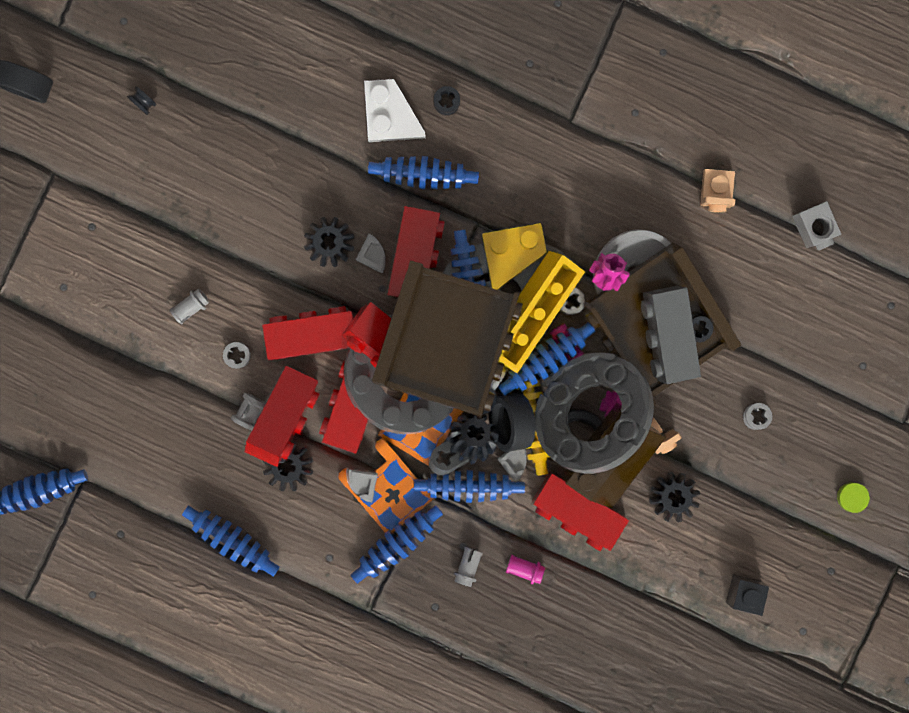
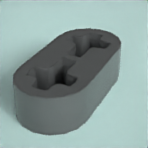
(453, 463)

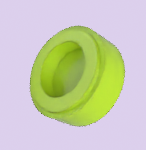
(853, 497)

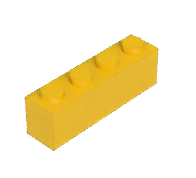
(541, 302)

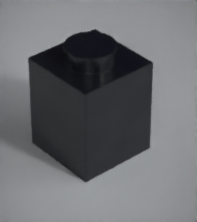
(747, 595)

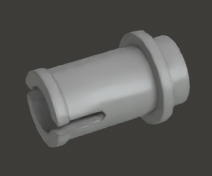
(189, 306)
(468, 568)

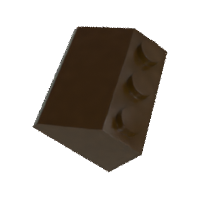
(610, 485)

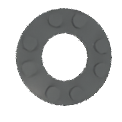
(382, 409)
(628, 431)

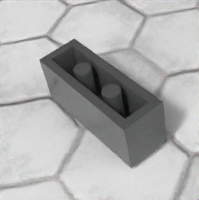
(671, 334)

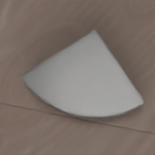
(372, 254)
(514, 463)
(362, 482)

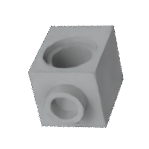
(822, 214)

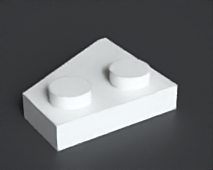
(389, 113)

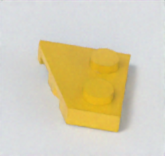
(512, 251)

